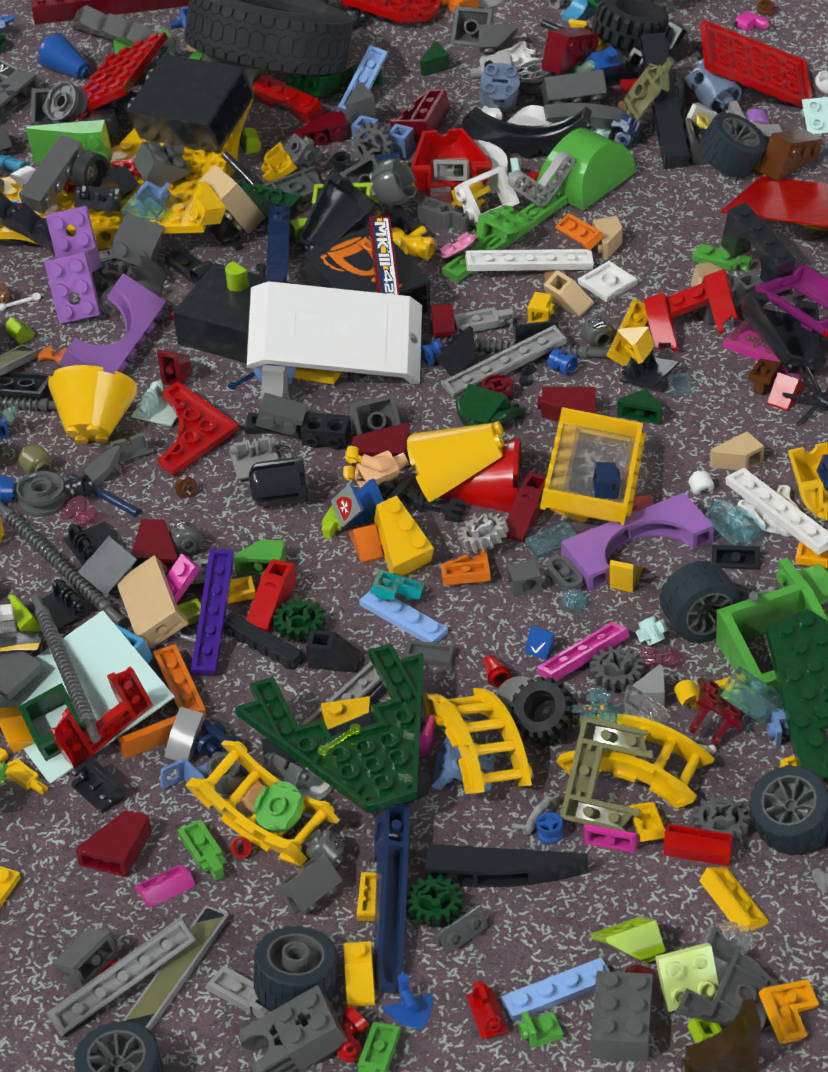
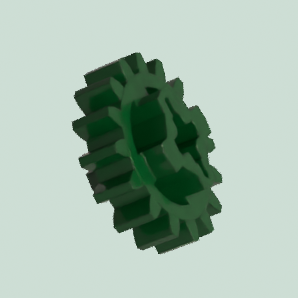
(298, 619)
(434, 901)

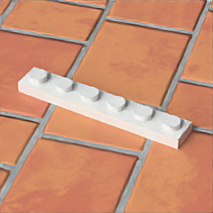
(529, 260)
(779, 510)

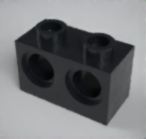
(325, 430)

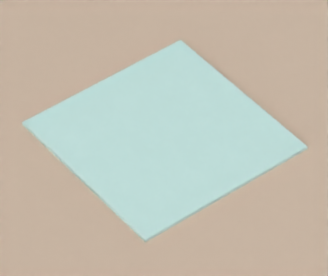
(95, 652)

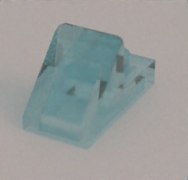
(145, 206)

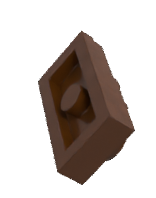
(763, 374)

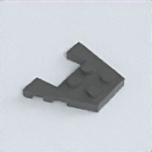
(299, 182)
(739, 983)

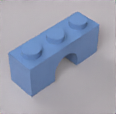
(401, 135)

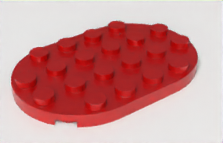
(398, 10)

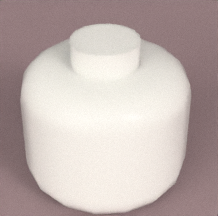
(701, 481)

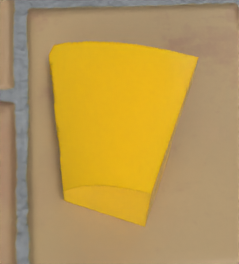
(277, 163)

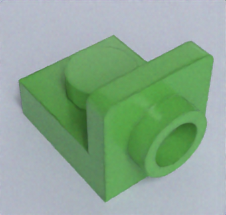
(540, 1029)

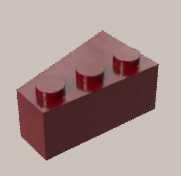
(568, 48)
(426, 113)

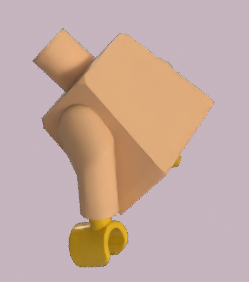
(379, 467)

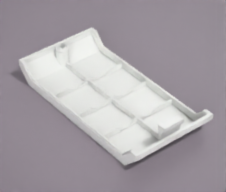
(334, 330)

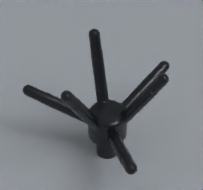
(818, 399)

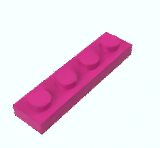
(583, 651)

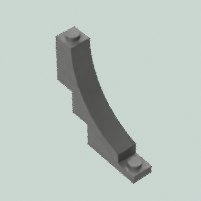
(113, 27)

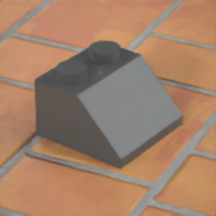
(137, 237)

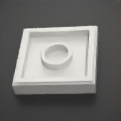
(607, 281)

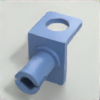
(185, 771)

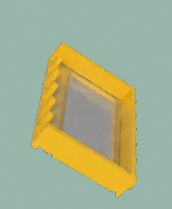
(578, 445)

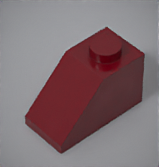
(173, 367)

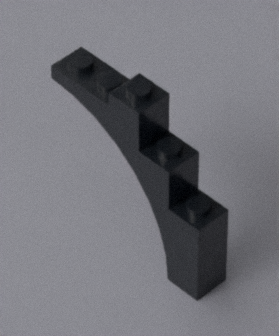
(521, 138)
(26, 222)

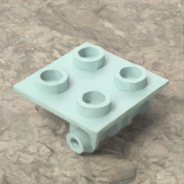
(816, 114)
(154, 408)

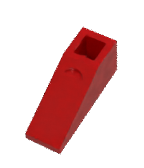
(274, 588)

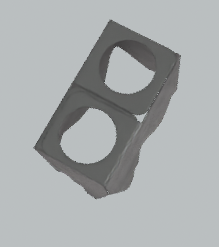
(149, 275)

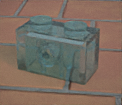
(732, 522)
(750, 695)

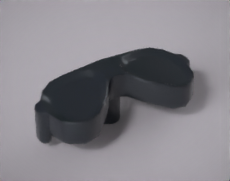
(525, 371)

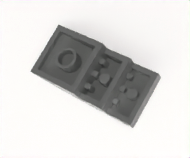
(17, 671)

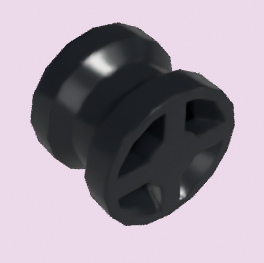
(82, 486)

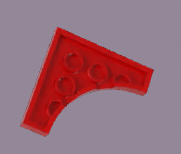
(199, 431)

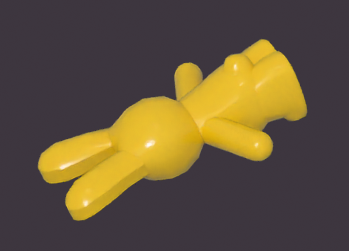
(414, 243)

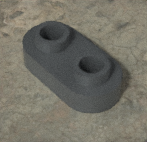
(568, 575)

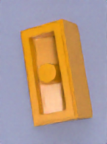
(15, 729)

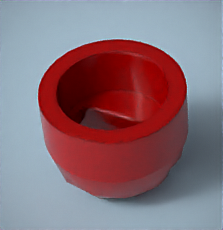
(245, 844)

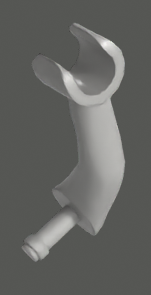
(547, 803)

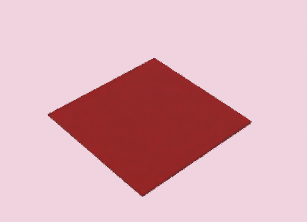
(786, 200)

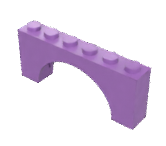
(139, 311)
(669, 518)

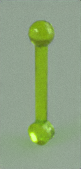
(354, 729)

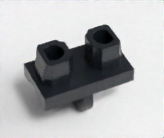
(402, 491)

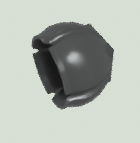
(393, 182)

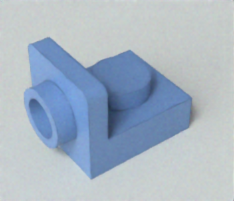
(777, 727)

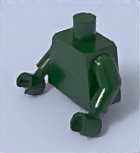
(485, 406)

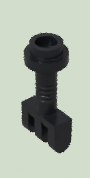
(453, 510)

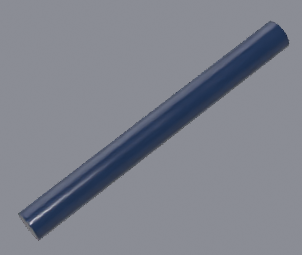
(112, 499)

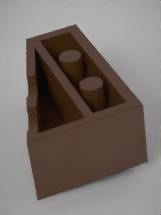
(789, 152)

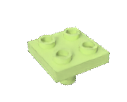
(688, 969)

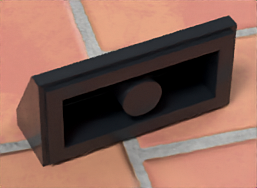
(736, 557)

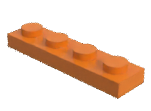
(178, 679)

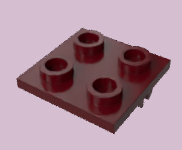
(709, 699)

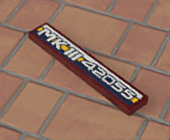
(383, 255)

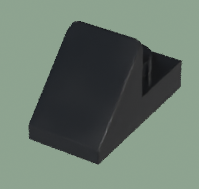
(402, 220)

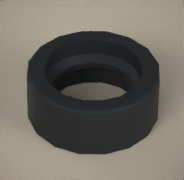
(81, 167)

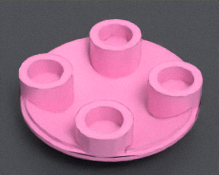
(459, 247)

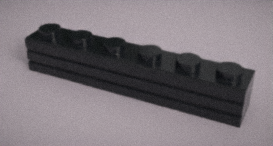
(263, 642)

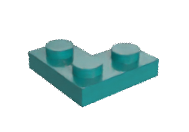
(388, 584)

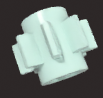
(651, 630)

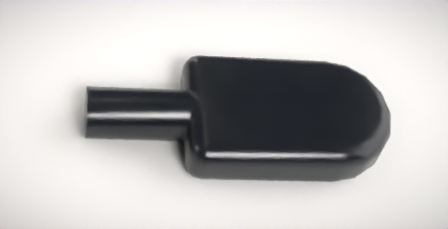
(227, 234)

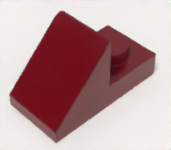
(443, 320)

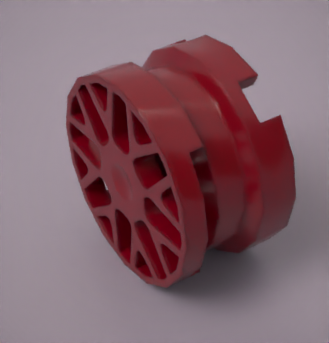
(499, 384)

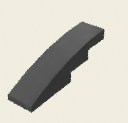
(599, 118)

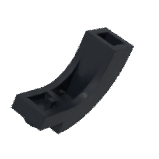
(672, 33)

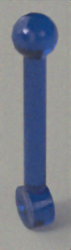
(233, 385)

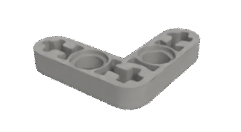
(562, 161)

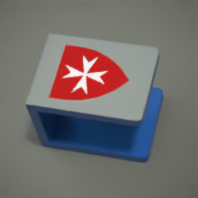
(358, 506)

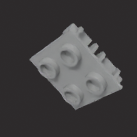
(245, 457)

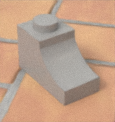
(274, 381)

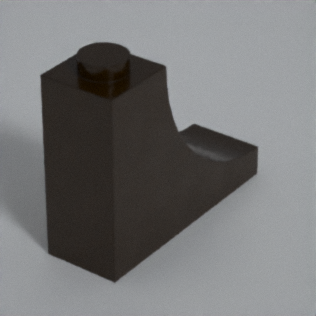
(731, 1049)

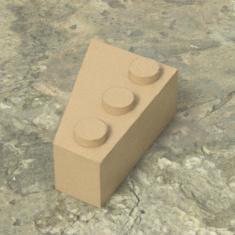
(239, 205)

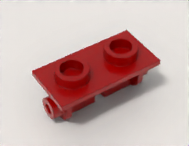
(486, 1011)

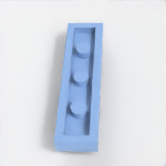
(365, 73)
(405, 618)
(553, 990)

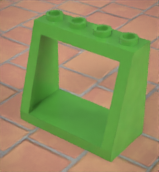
(750, 620)

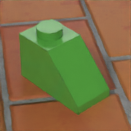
(258, 556)

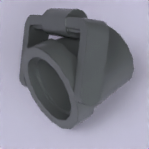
(231, 779)

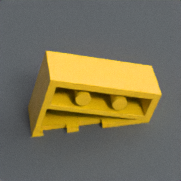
(401, 538)

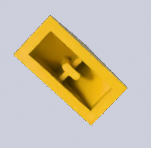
(637, 342)
(624, 575)

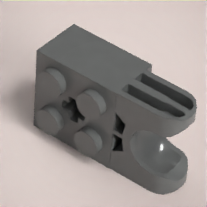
(295, 1033)

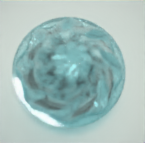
(574, 600)

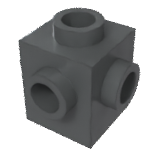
(301, 150)

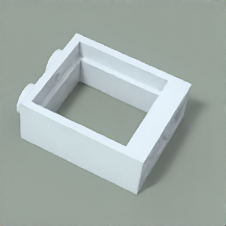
(500, 181)

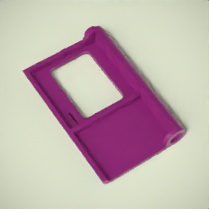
(807, 282)

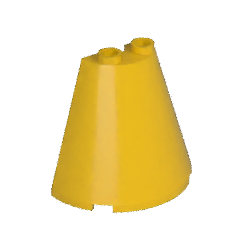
(453, 455)
(808, 481)

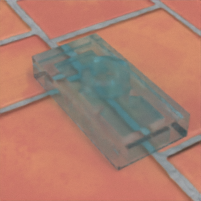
(549, 539)

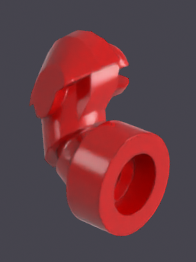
(351, 1024)

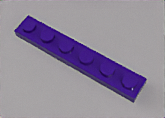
(212, 612)

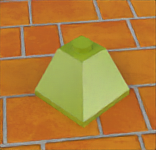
(635, 938)

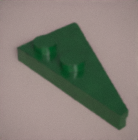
(264, 196)

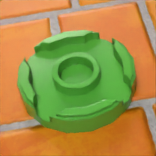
(279, 807)

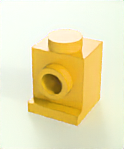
(540, 307)

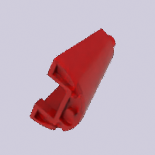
(453, 144)
(494, 485)

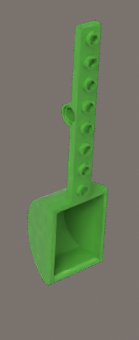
(597, 170)

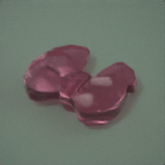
(78, 508)
(650, 656)

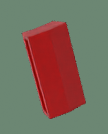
(698, 844)

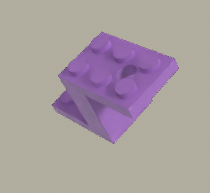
(73, 264)

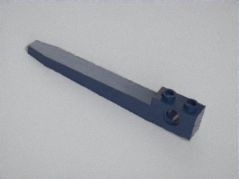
(278, 243)
(391, 854)

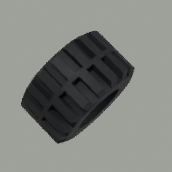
(528, 701)

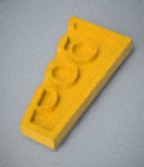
(341, 711)

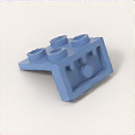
(447, 765)

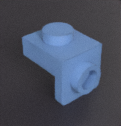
(161, 193)

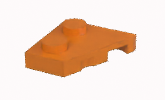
(466, 570)

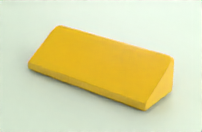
(732, 898)

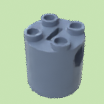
(499, 87)
(712, 89)

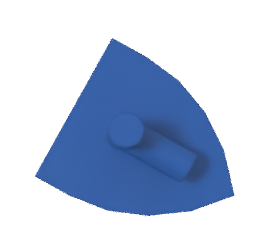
(411, 1011)

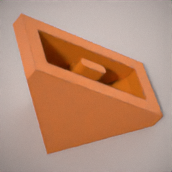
(367, 543)

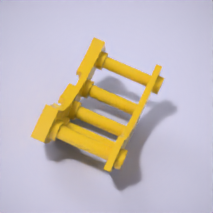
(449, 712)
(661, 782)
(248, 827)

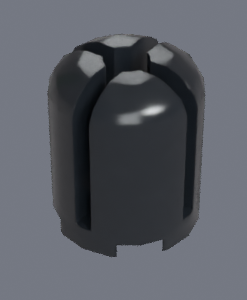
(278, 482)

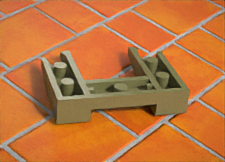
(592, 740)

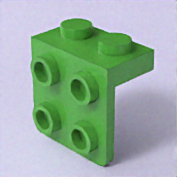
(504, 219)
(815, 576)

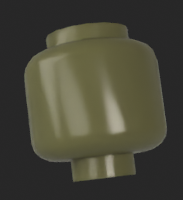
(34, 459)

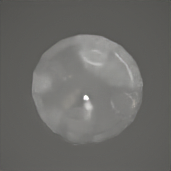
(735, 933)

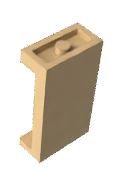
(151, 602)

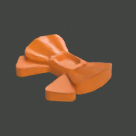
(48, 353)

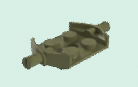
(647, 89)

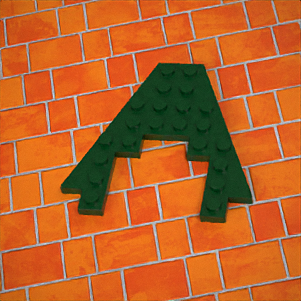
(801, 670)
(368, 767)

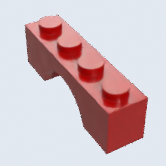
(273, 92)

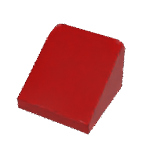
(626, 85)

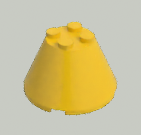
(90, 401)

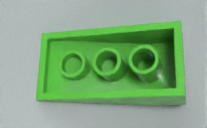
(91, 134)

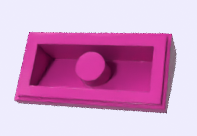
(610, 838)
(165, 885)

